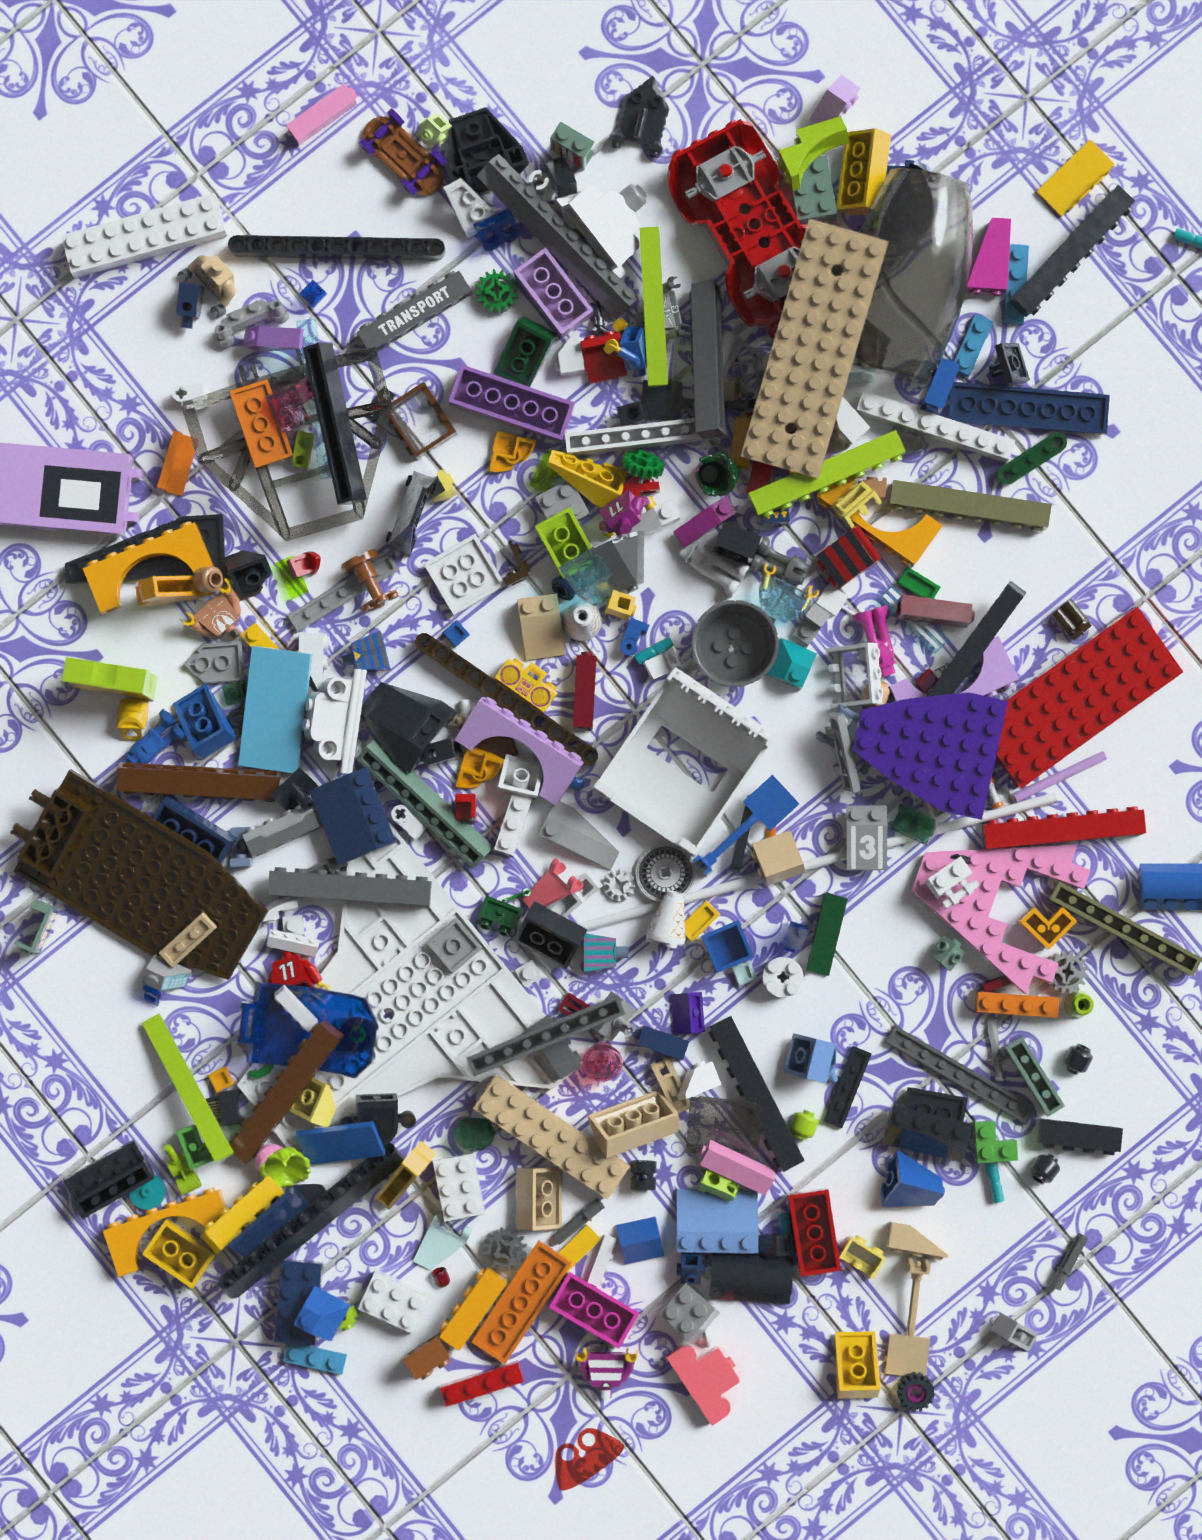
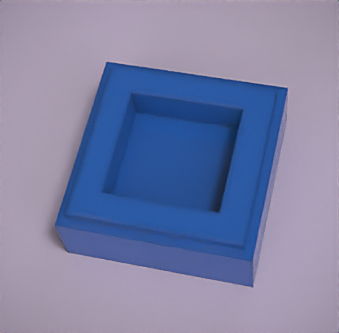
(456, 633)

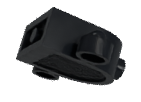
(384, 1113)

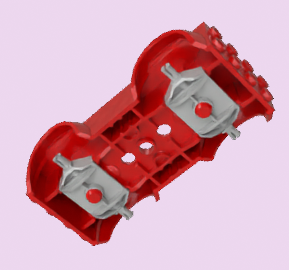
(709, 187)

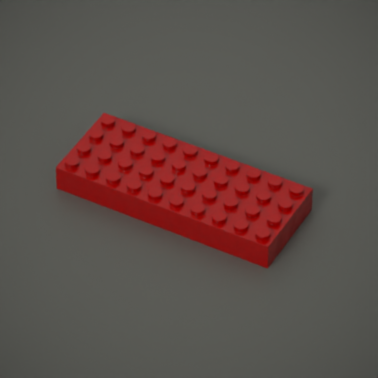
(1082, 695)

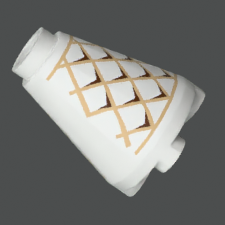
(582, 629)
(668, 921)

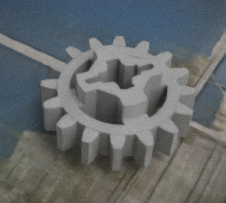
(1068, 962)

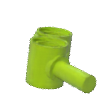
(187, 1179)

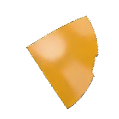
(509, 450)
(478, 767)

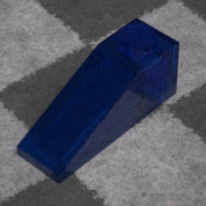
(794, 936)

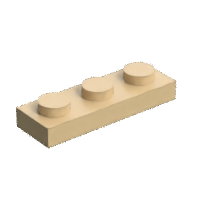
(187, 939)

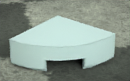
(861, 377)

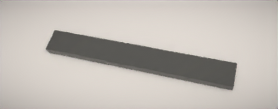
(959, 1074)

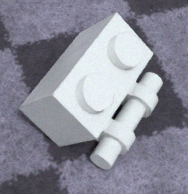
(950, 877)

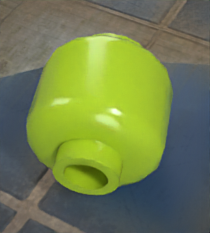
(804, 1125)

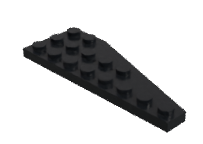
(211, 530)

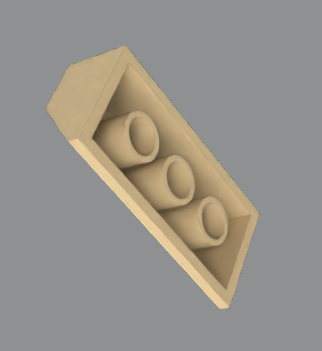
(633, 1123)

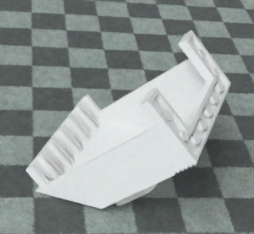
(663, 794)

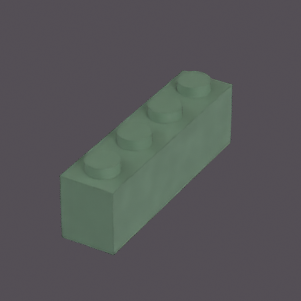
(1034, 1076)

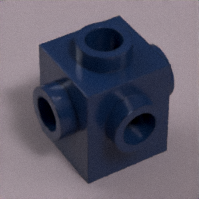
(690, 1268)

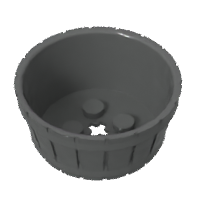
(734, 623)

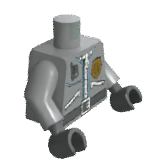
(673, 322)

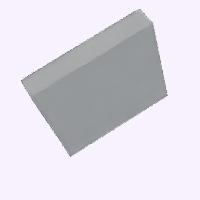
(454, 945)

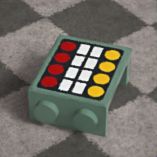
(572, 145)
(45, 927)

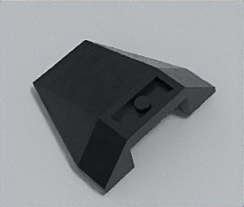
(404, 722)

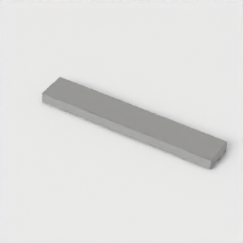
(339, 595)

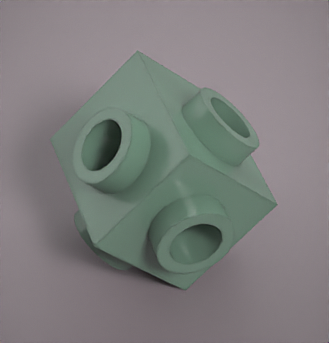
(947, 952)

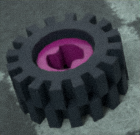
(911, 1401)

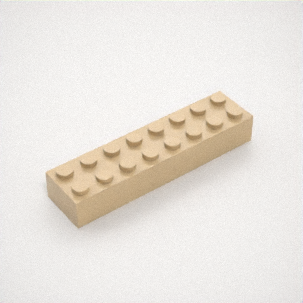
(550, 1136)

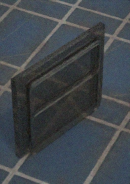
(725, 1122)

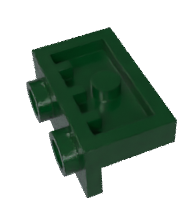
(499, 917)

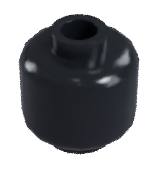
(1078, 1058)
(1045, 1169)

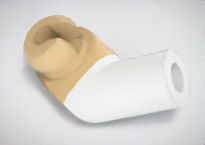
(461, 718)

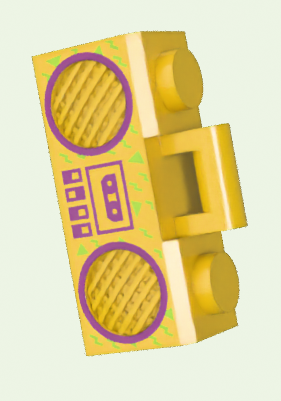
(517, 680)

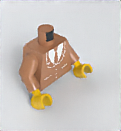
(218, 615)

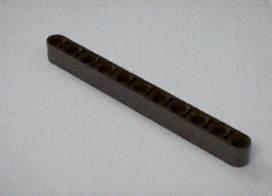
(501, 690)

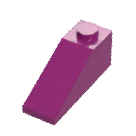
(705, 521)

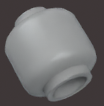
(634, 197)

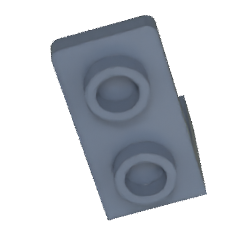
(239, 859)

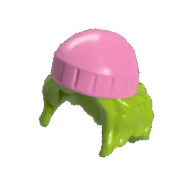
(282, 1164)

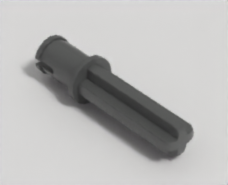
(578, 1221)
(1069, 1261)

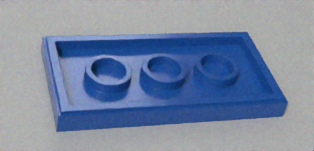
(340, 1143)

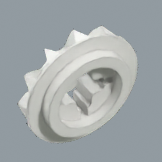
(616, 894)

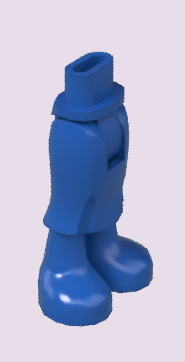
(152, 743)

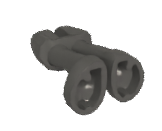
(790, 563)

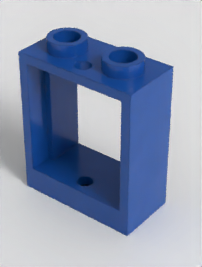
(940, 386)

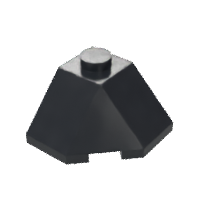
(248, 572)

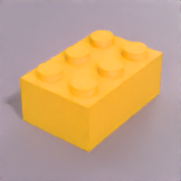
(179, 1253)

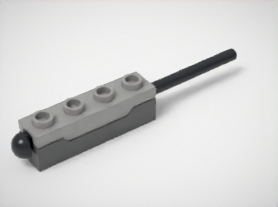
(283, 830)

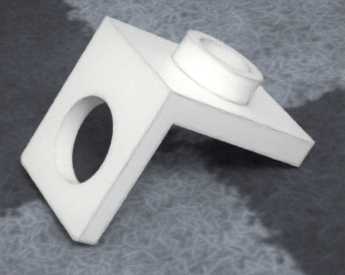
(662, 663)

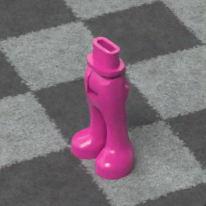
(886, 657)

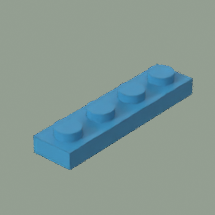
(1016, 279)

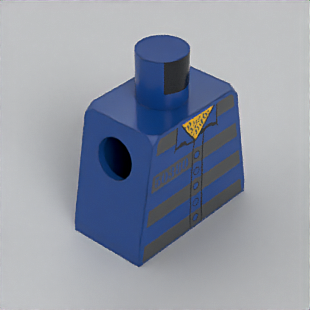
(368, 653)

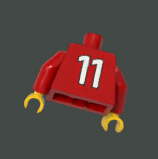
(295, 971)

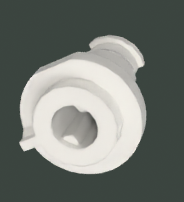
(545, 190)

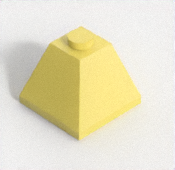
(315, 1103)

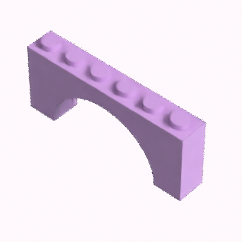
(994, 673)
(557, 764)

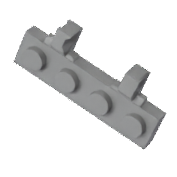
(846, 759)

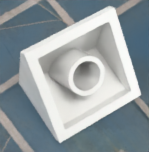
(521, 776)

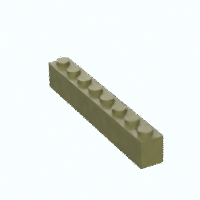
(970, 505)
(1124, 929)

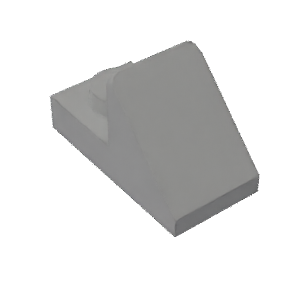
(811, 624)

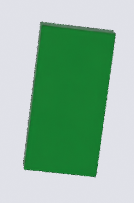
(918, 584)

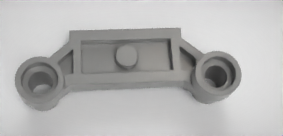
(247, 316)

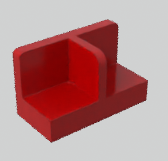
(466, 807)

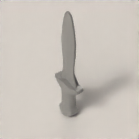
(996, 1056)

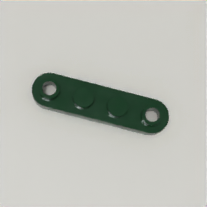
(1031, 459)

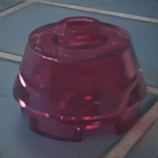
(602, 1062)

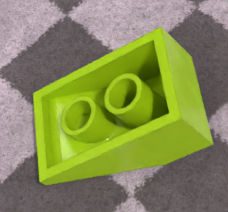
(562, 538)

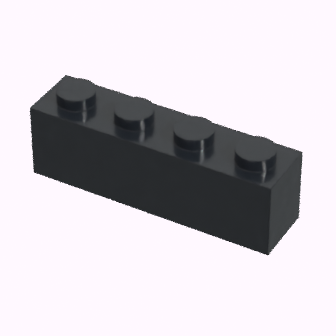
(1080, 1135)

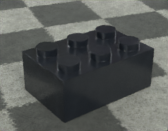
(737, 543)
(550, 935)

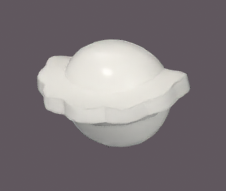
(706, 1337)

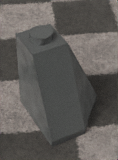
(625, 560)

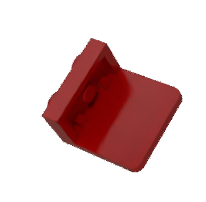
(597, 362)

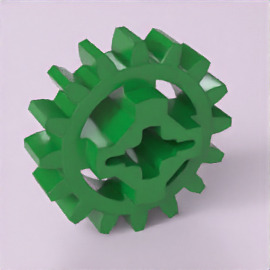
(504, 290)
(642, 464)

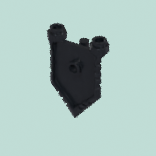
(642, 118)

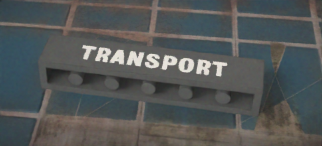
(415, 312)

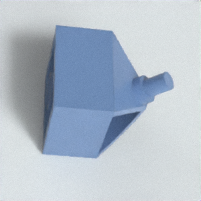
(811, 1059)

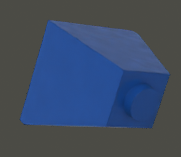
(910, 1184)

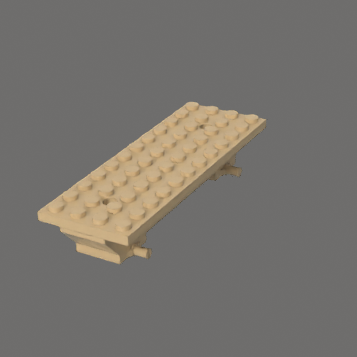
(814, 348)

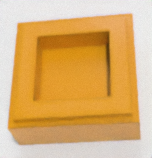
(221, 1079)

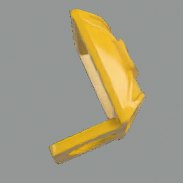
(132, 715)

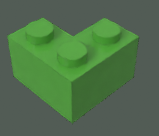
(194, 1147)
(989, 1149)

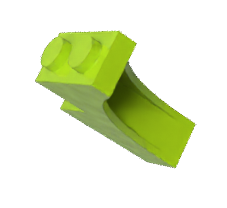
(809, 145)

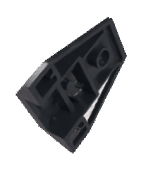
(474, 142)

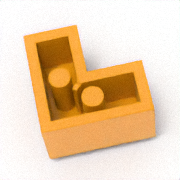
(1049, 930)

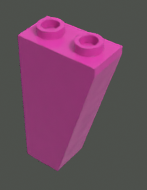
(992, 261)

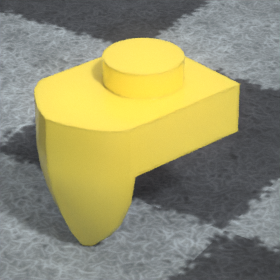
(446, 481)

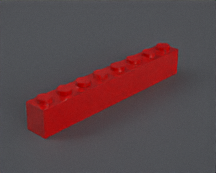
(1063, 829)

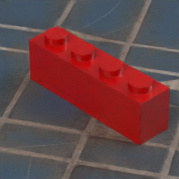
(482, 1383)

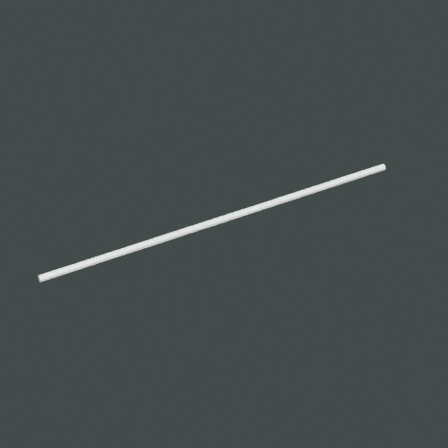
(819, 862)

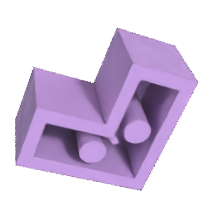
(836, 100)

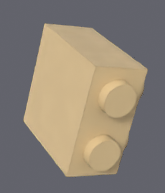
(777, 858)

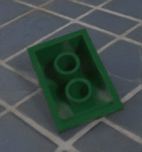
(525, 352)

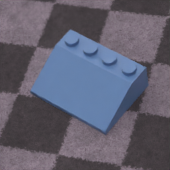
(715, 1224)

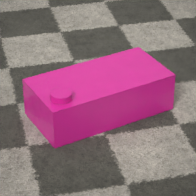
(593, 1310)

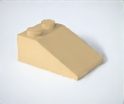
(541, 626)

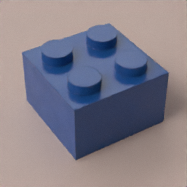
(727, 946)

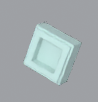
(744, 973)

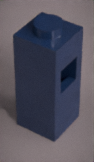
(662, 1042)

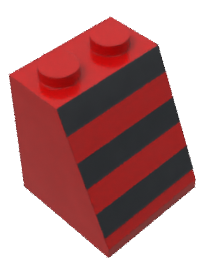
(847, 558)

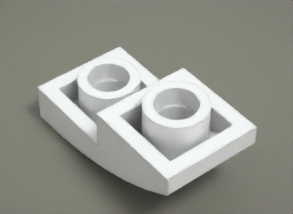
(285, 904)

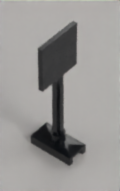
(666, 401)

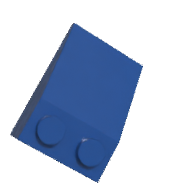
(204, 721)

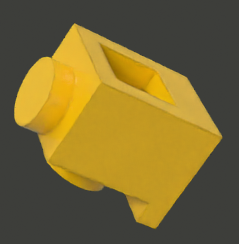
(620, 599)

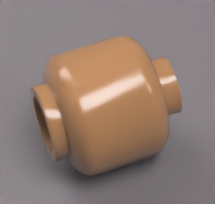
(208, 579)

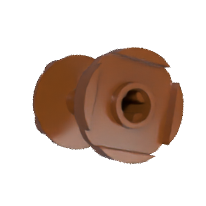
(366, 574)

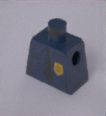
(192, 295)

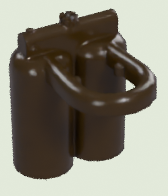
(1071, 620)

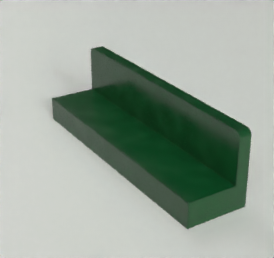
(826, 934)

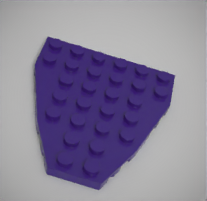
(936, 747)

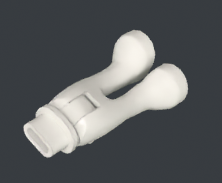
(704, 562)

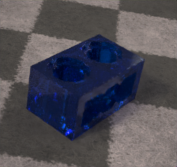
(495, 224)

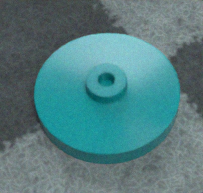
(149, 1195)

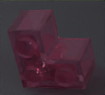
(288, 403)

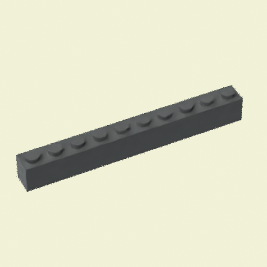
(557, 236)

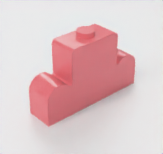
(706, 1379)

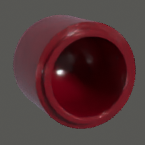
(441, 1280)

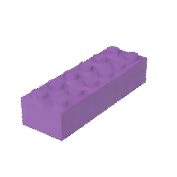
(511, 403)

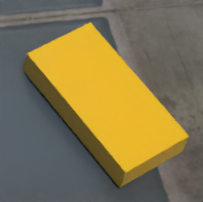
(700, 920)

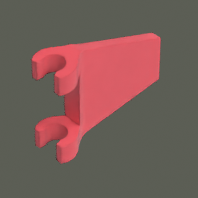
(552, 887)

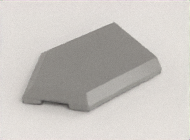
(217, 662)

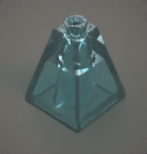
(588, 577)

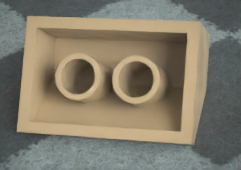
(538, 1198)

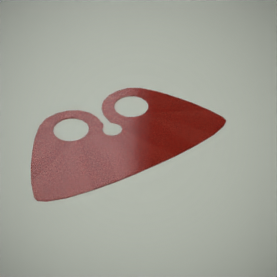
(597, 1457)

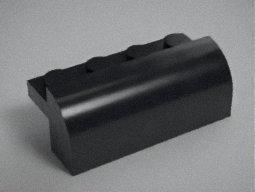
(109, 1178)
(751, 1278)

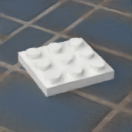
(464, 574)

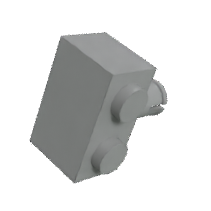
(613, 1027)

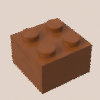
(427, 1357)

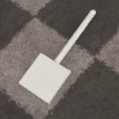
(833, 601)

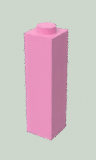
(322, 114)
(737, 1167)

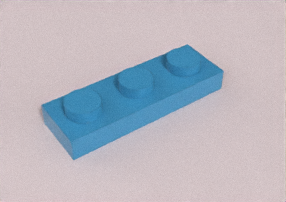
(973, 344)
(315, 1358)

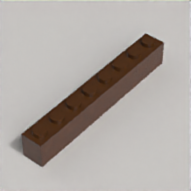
(197, 781)
(286, 1091)

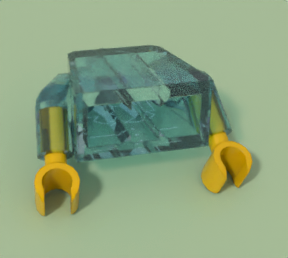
(781, 599)

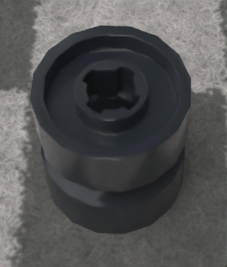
(643, 1167)

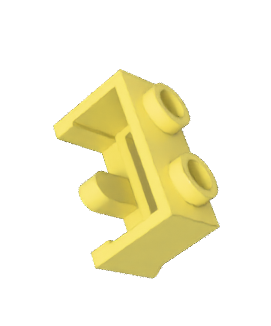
(855, 501)
(858, 1263)

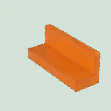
(177, 464)

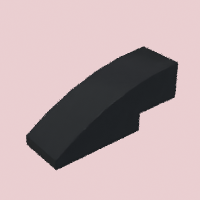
(560, 176)

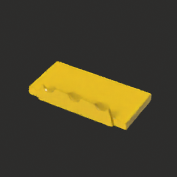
(1076, 178)

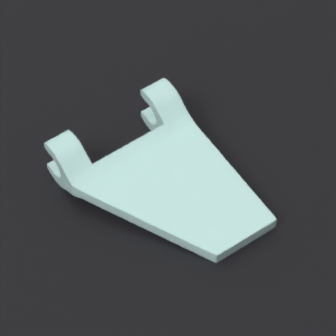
(439, 1243)

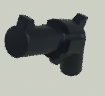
(598, 321)

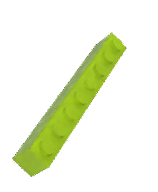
(833, 472)

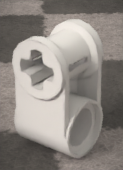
(191, 390)
(410, 823)

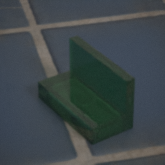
(914, 824)

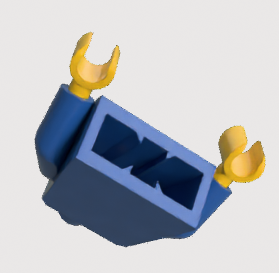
(631, 347)

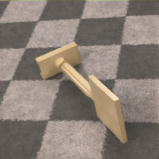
(910, 1352)

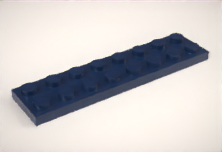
(1029, 408)

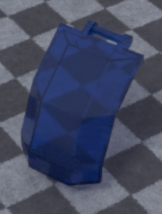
(277, 1036)

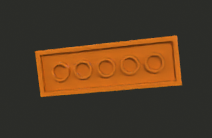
(521, 1302)

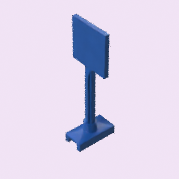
(769, 804)

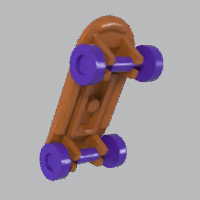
(405, 157)

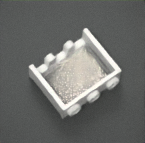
(856, 675)

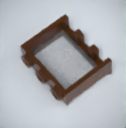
(420, 421)

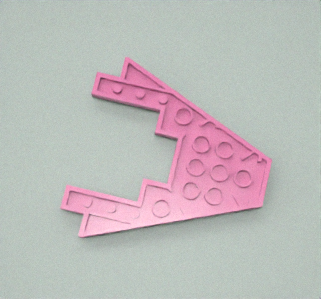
(971, 914)

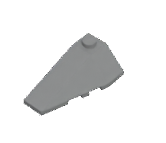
(572, 831)

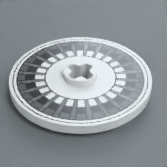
(665, 857)

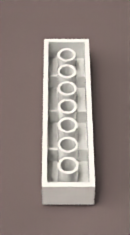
(144, 235)

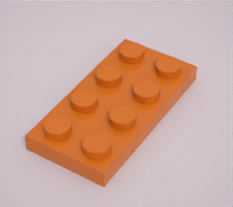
(258, 424)

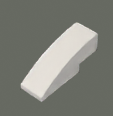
(571, 902)

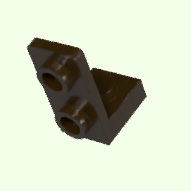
(514, 576)

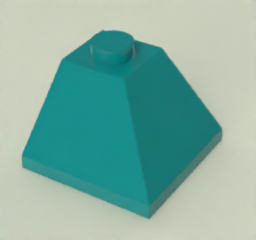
(792, 664)

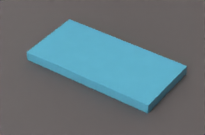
(275, 709)

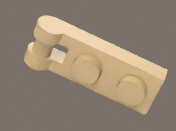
(670, 1084)

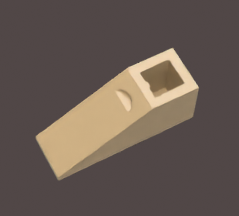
(907, 1238)

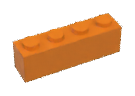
(1016, 1004)

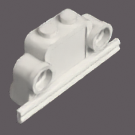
(604, 224)
(335, 718)

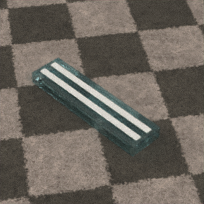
(925, 632)

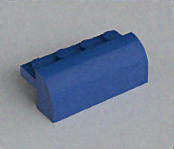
(1170, 886)

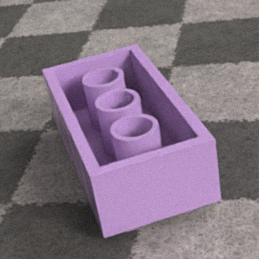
(553, 293)

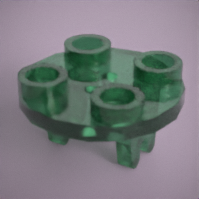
(474, 1127)

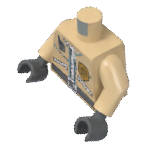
(215, 277)

